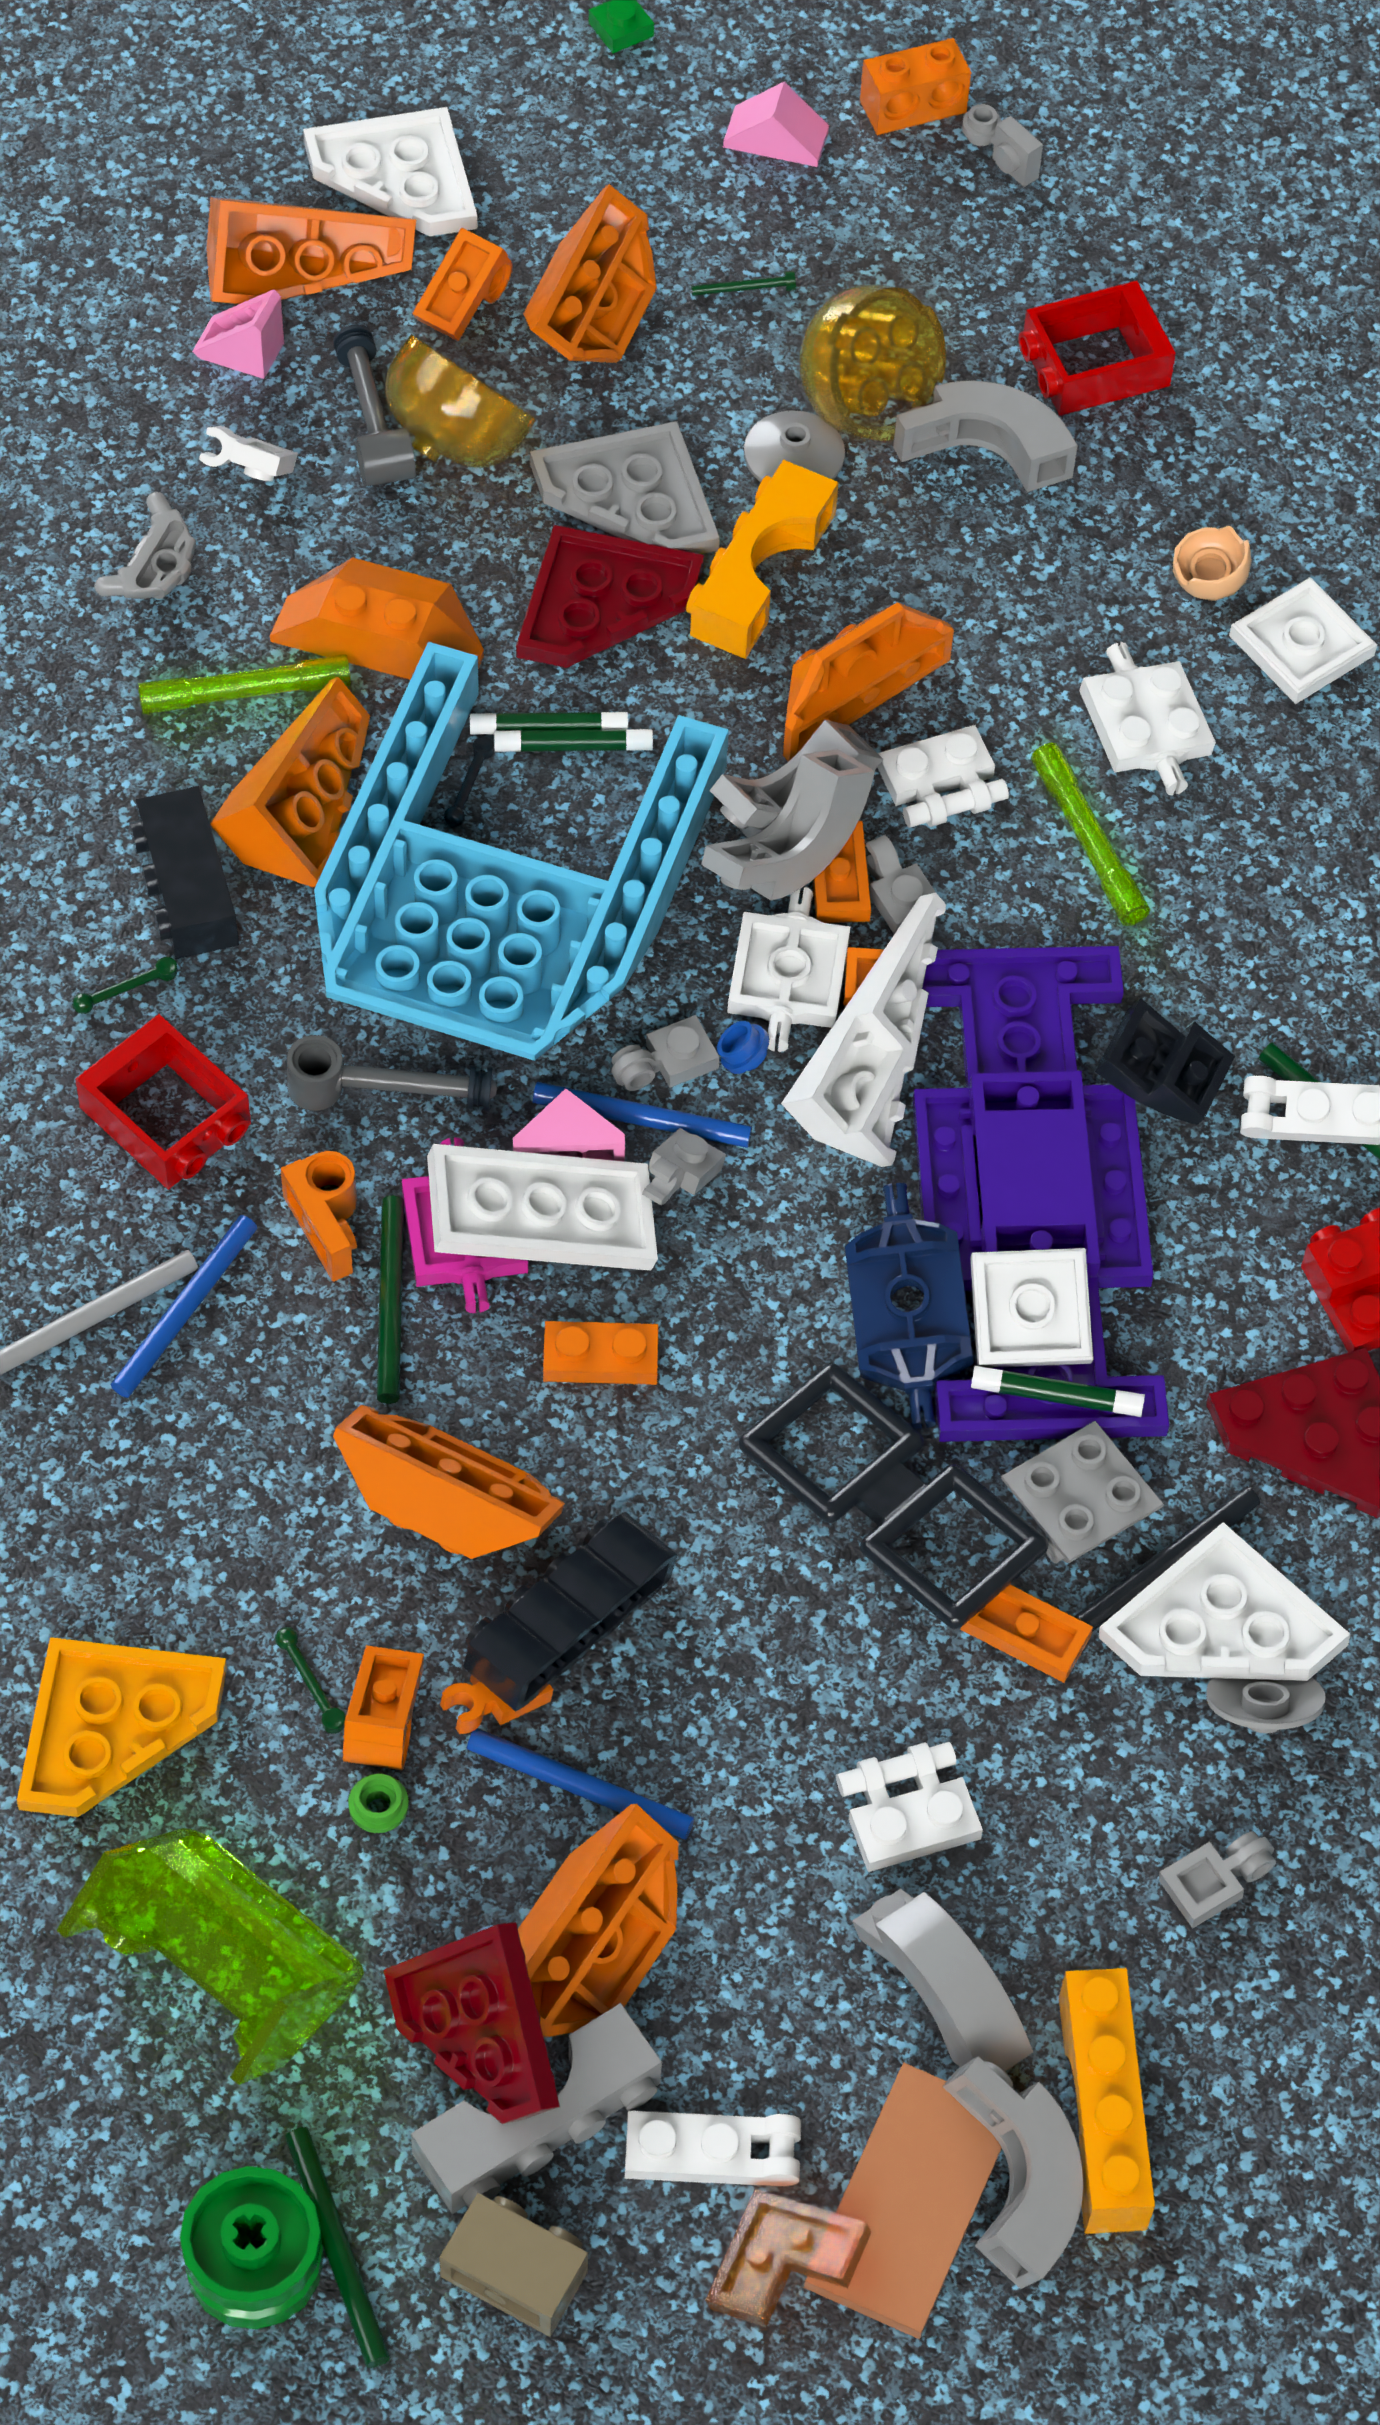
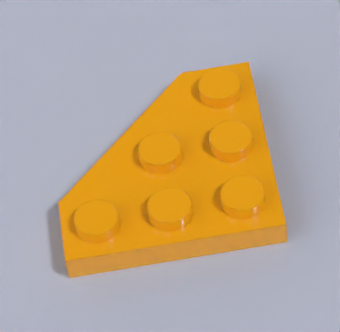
(111, 1717)

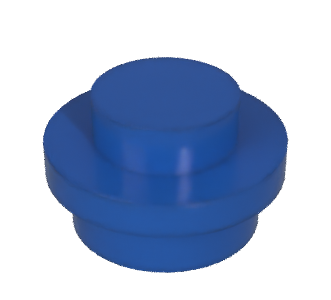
(743, 1047)

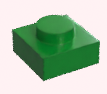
(621, 24)

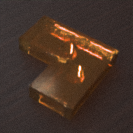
(778, 2239)

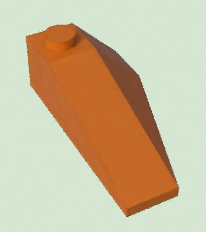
(299, 249)
(294, 797)

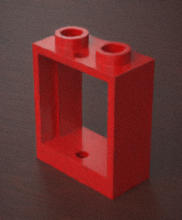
(1088, 314)
(133, 1064)

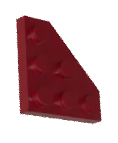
(601, 592)
(1310, 1424)
(479, 2019)

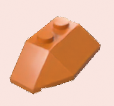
(596, 283)
(375, 618)
(863, 670)
(442, 1484)
(601, 1921)

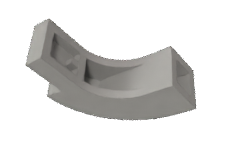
(995, 419)
(757, 802)
(805, 835)
(948, 1976)
(1042, 2169)

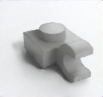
(895, 887)
(682, 1163)

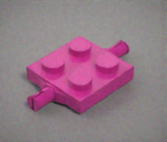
(442, 1268)

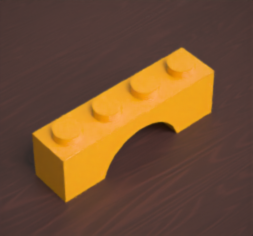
(788, 514)
(1109, 2100)

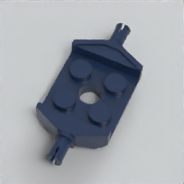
(918, 1345)

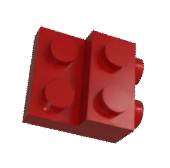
(1347, 1279)

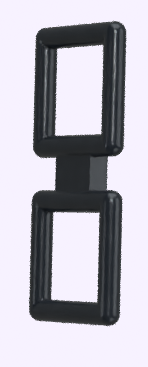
(893, 1495)

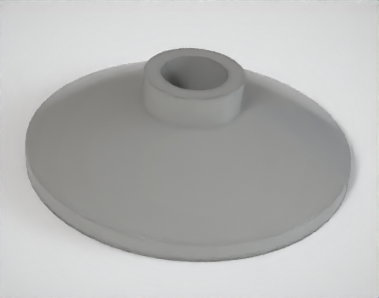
(797, 439)
(1266, 1704)

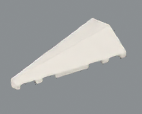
(857, 1074)

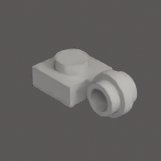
(1014, 147)
(677, 1051)
(1207, 1884)

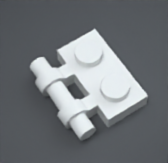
(940, 765)
(914, 1822)

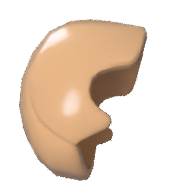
(1212, 563)

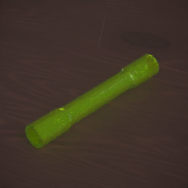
(186, 692)
(1115, 879)

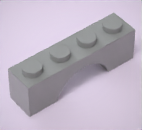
(475, 2153)

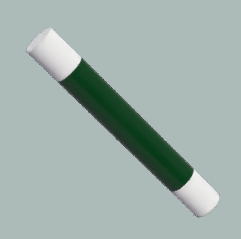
(489, 722)
(573, 740)
(1057, 1391)

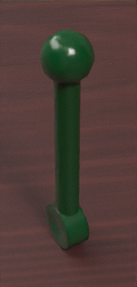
(165, 970)
(332, 1718)

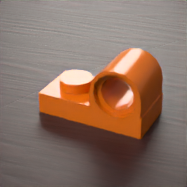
(467, 275)
(324, 1212)
(382, 1708)

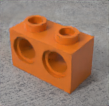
(915, 86)

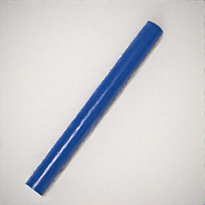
(652, 1116)
(183, 1306)
(576, 1781)

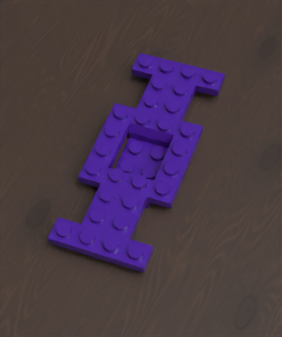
(1051, 1162)

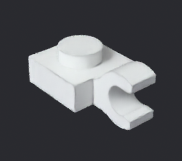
(259, 457)

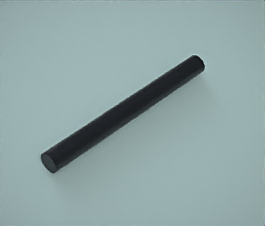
(1124, 1591)

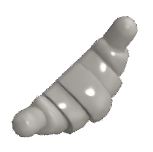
(159, 559)

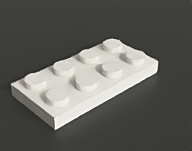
(541, 1207)

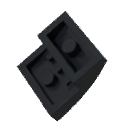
(1163, 1066)

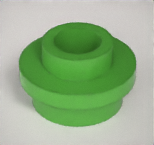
(378, 1787)

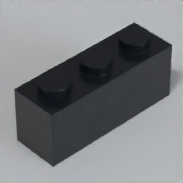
(184, 873)

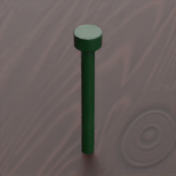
(787, 280)

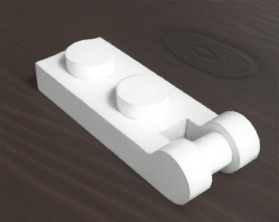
(1312, 1111)
(711, 2148)

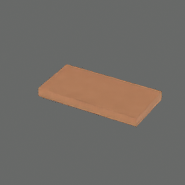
(918, 2198)

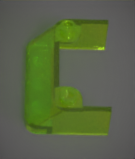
(223, 1933)

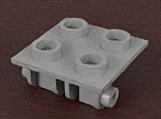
(1081, 1492)

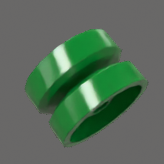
(217, 2241)

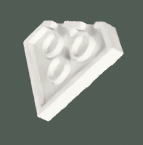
(397, 166)
(1224, 1617)

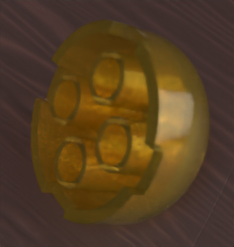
(869, 349)
(452, 409)

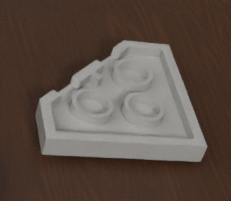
(631, 487)

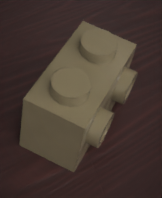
(515, 2262)

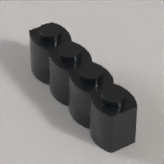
(568, 1610)

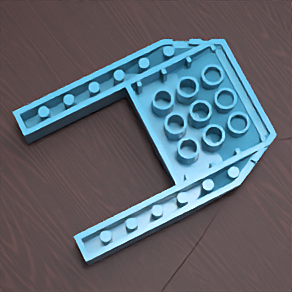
(483, 934)

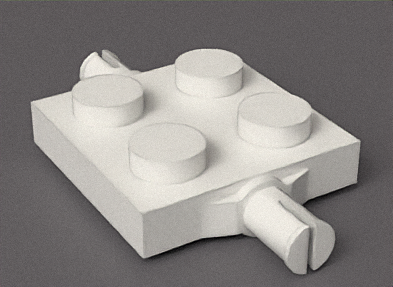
(1147, 717)
(789, 969)

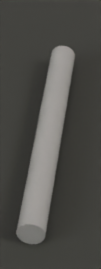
(96, 1310)

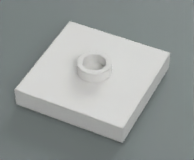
(1303, 640)
(1031, 1308)

